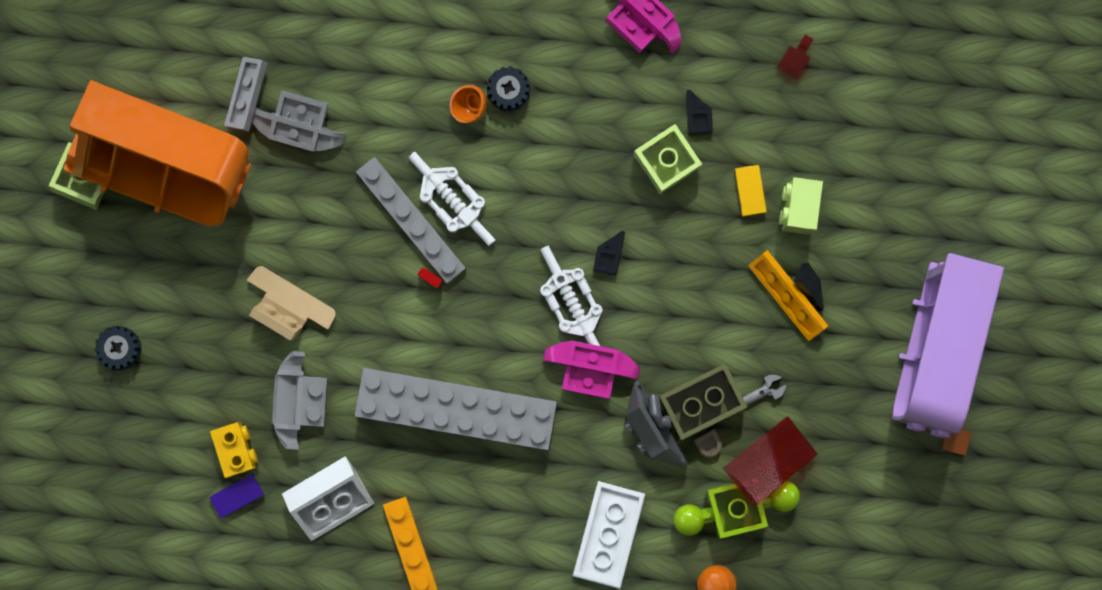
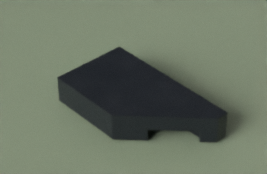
(609, 255)

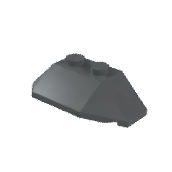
(653, 442)

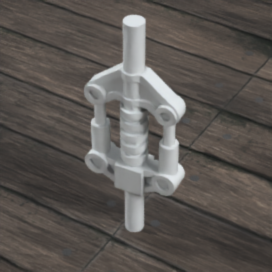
(467, 216)
(584, 324)

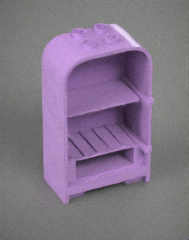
(946, 345)

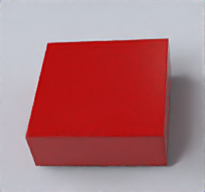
(430, 278)

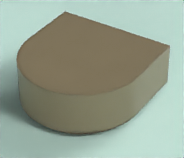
(708, 444)

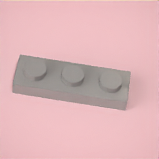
(245, 94)

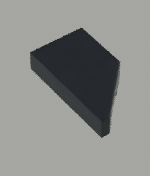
(698, 115)
(810, 286)

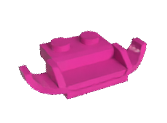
(644, 21)
(591, 367)

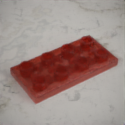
(770, 461)

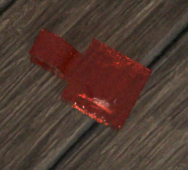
(795, 59)

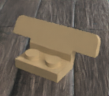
(287, 306)

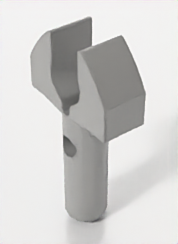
(763, 391)

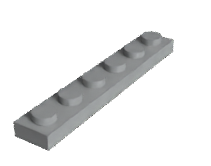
(410, 220)

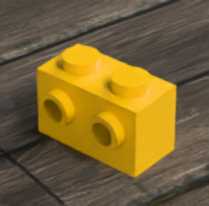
(234, 449)

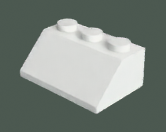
(327, 498)

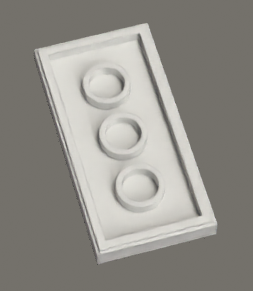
(609, 534)

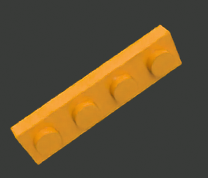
(788, 295)
(409, 545)

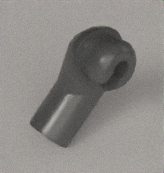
(655, 412)

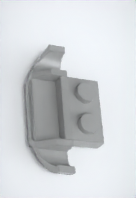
(298, 123)
(296, 400)

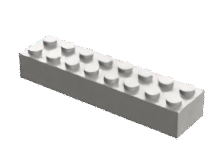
(455, 408)

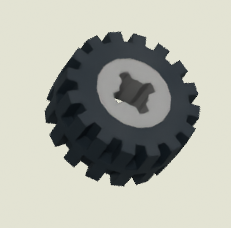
(505, 97)
(124, 354)

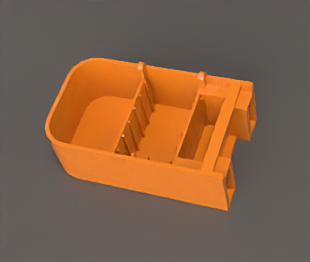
(156, 155)

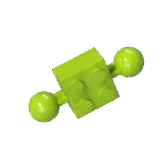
(732, 510)

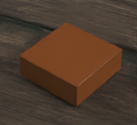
(957, 442)

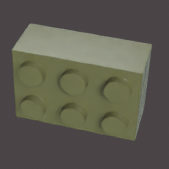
(702, 401)

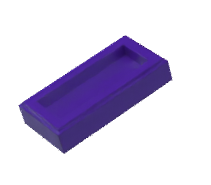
(236, 495)

